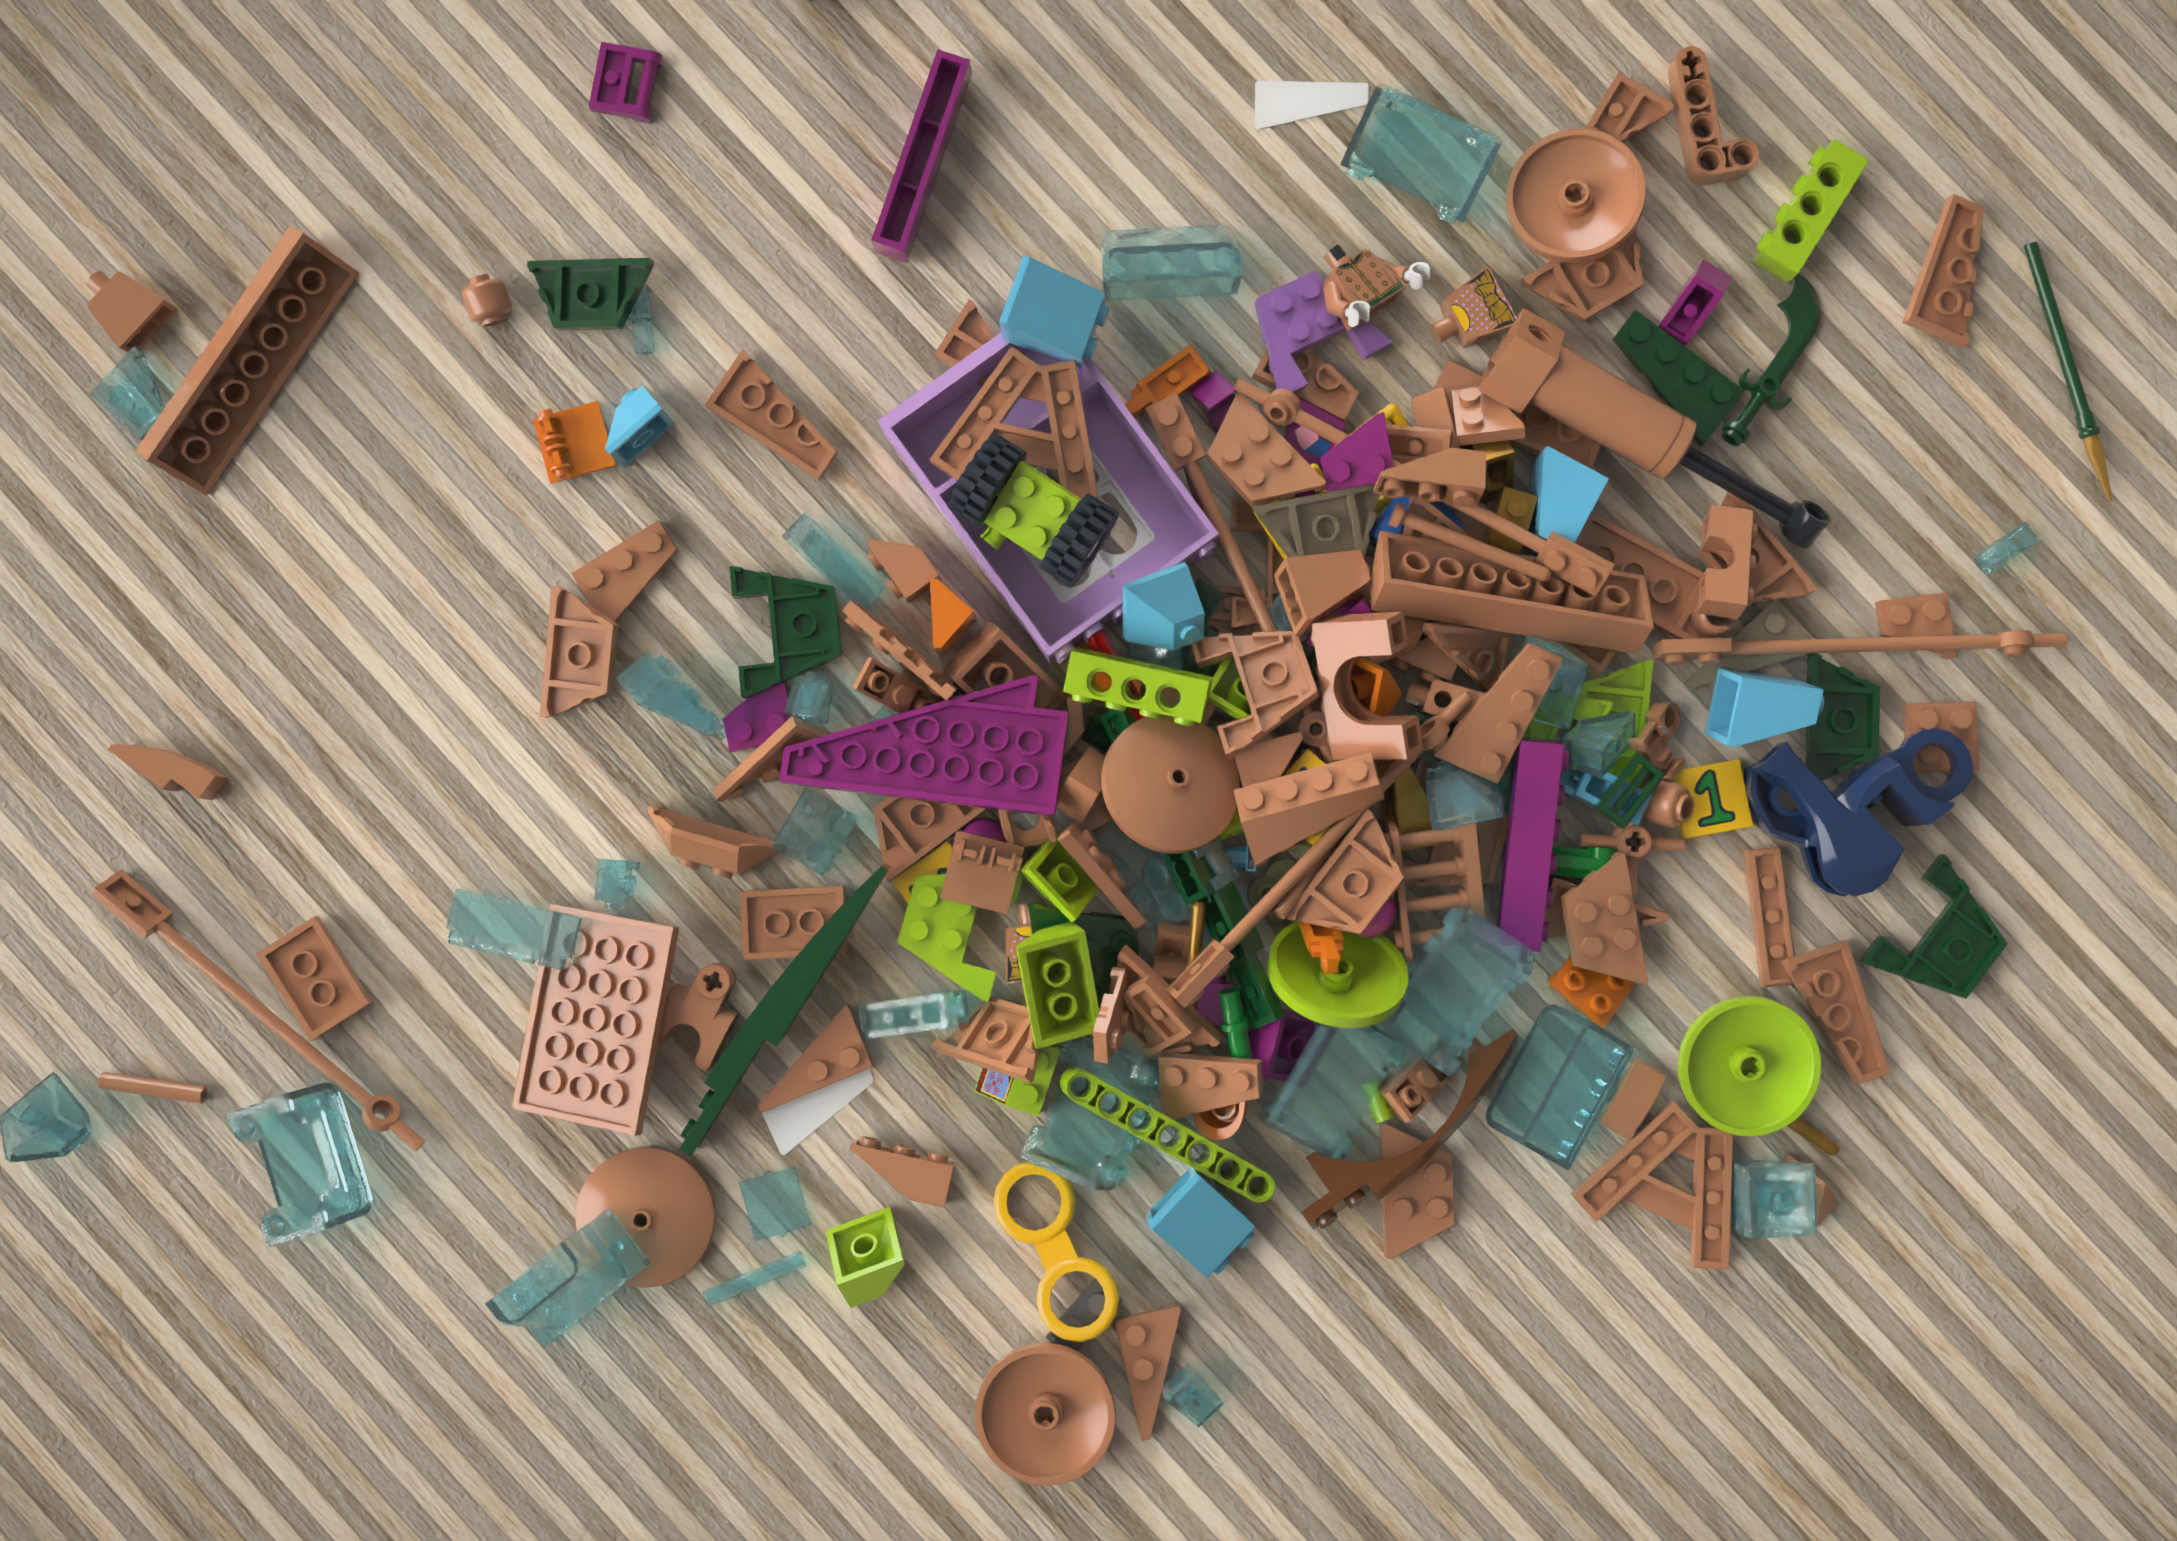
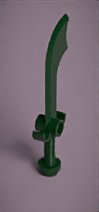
(1803, 318)

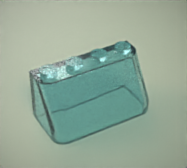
(1170, 262)
(1558, 1084)

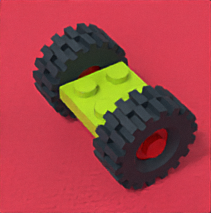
(1032, 510)

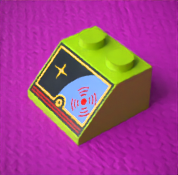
(1018, 1093)

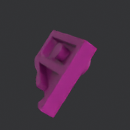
(1359, 456)
(756, 719)

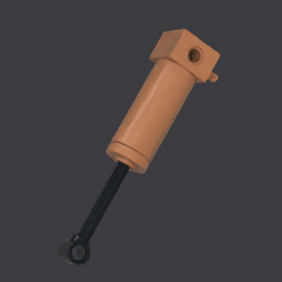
(1542, 372)

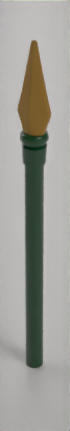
(2084, 417)

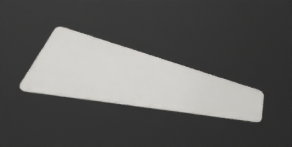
(1292, 101)
(802, 1116)

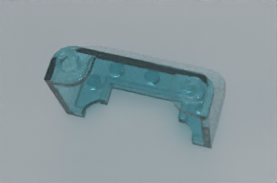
(1421, 151)
(1332, 1087)
(307, 1159)

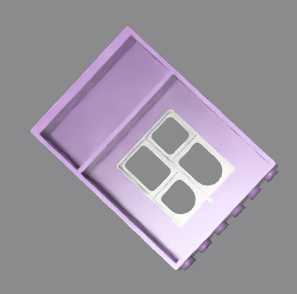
(1126, 466)

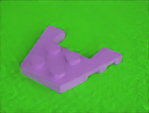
(1297, 319)

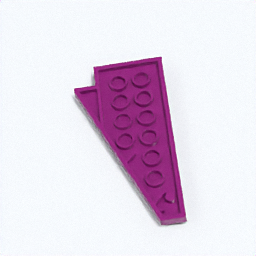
(963, 751)

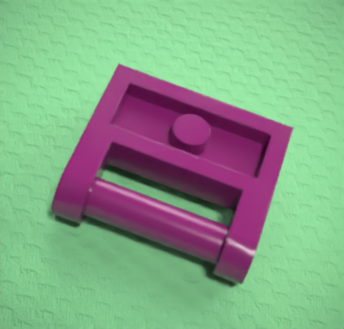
(614, 79)

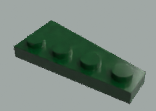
(1678, 375)

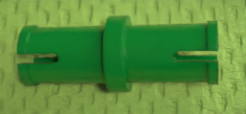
(1235, 1023)

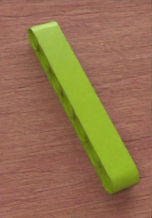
(1179, 1146)

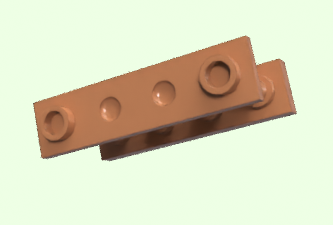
(1464, 865)

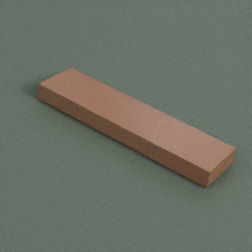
(1769, 914)

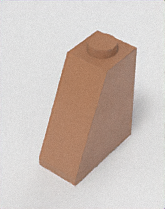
(1320, 585)

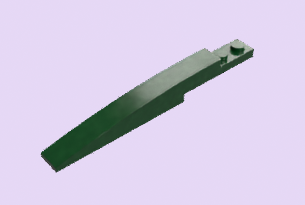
(1222, 913)
(778, 1009)

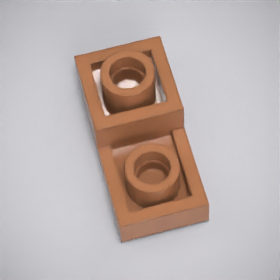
(1633, 1099)

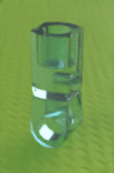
(2004, 548)

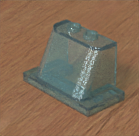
(570, 1279)

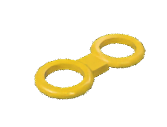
(1056, 1253)

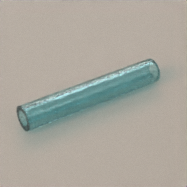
(754, 1278)

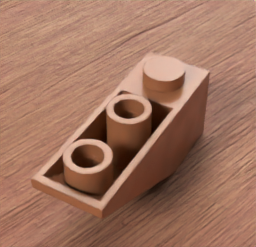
(1445, 476)
(914, 1175)

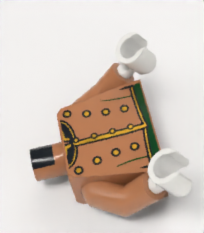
(1366, 284)

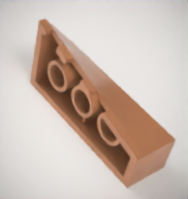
(1305, 803)

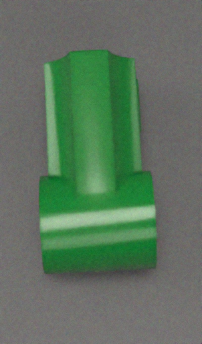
(1580, 862)

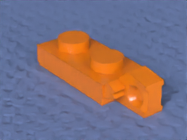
(1171, 377)
(1325, 944)

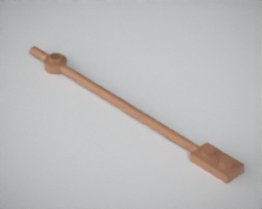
(1184, 452)
(1556, 553)
(1714, 649)
(148, 915)
(1216, 956)

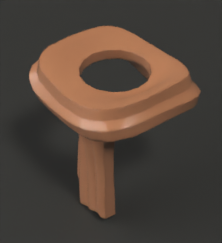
(1038, 834)

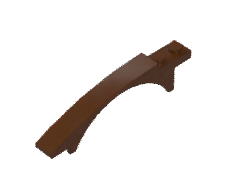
(1351, 1180)

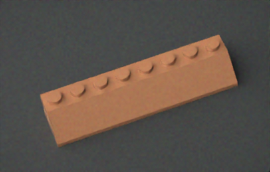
(247, 361)
(1461, 588)

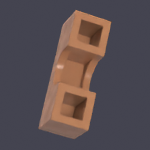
(1730, 535)

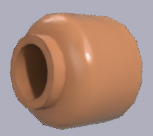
(487, 300)
(1669, 805)

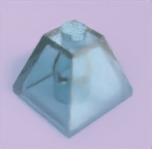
(1461, 796)
(44, 1123)

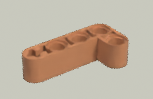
(1704, 116)

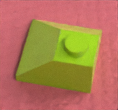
(1059, 878)
(865, 1256)

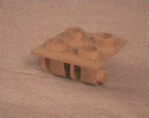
(982, 872)

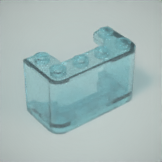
(1457, 987)

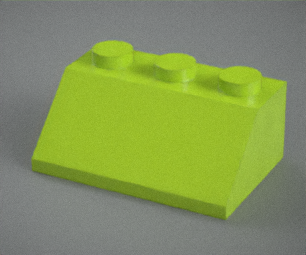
(1058, 984)

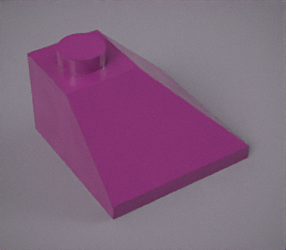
(1281, 1044)

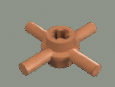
(1645, 844)

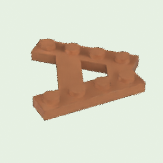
(1016, 378)
(1627, 1177)

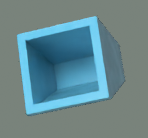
(1052, 313)
(1564, 493)
(1759, 706)
(1200, 1222)

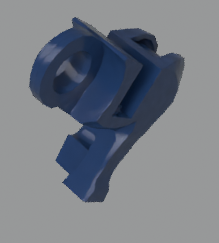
(1836, 834)

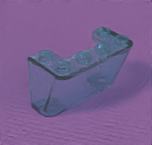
(1081, 1142)

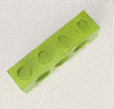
(1842, 168)
(1192, 687)

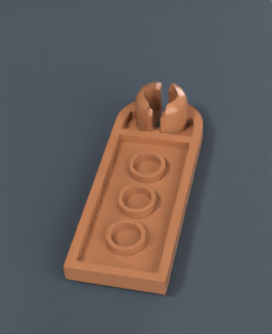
(1669, 581)

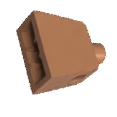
(127, 309)

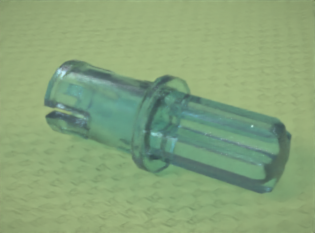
(642, 324)

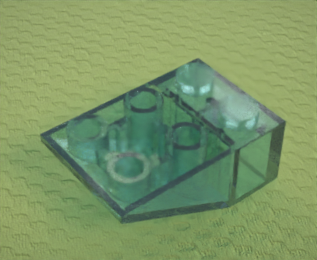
(655, 686)

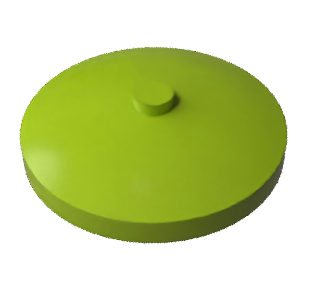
(1363, 992)
(1749, 1066)

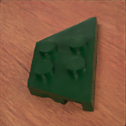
(590, 291)
(1849, 721)

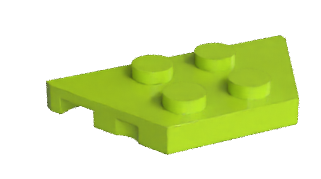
(1628, 691)

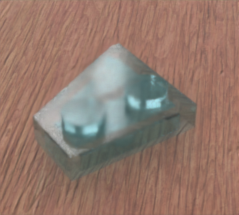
(131, 393)

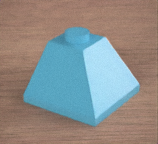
(636, 425)
(1163, 609)

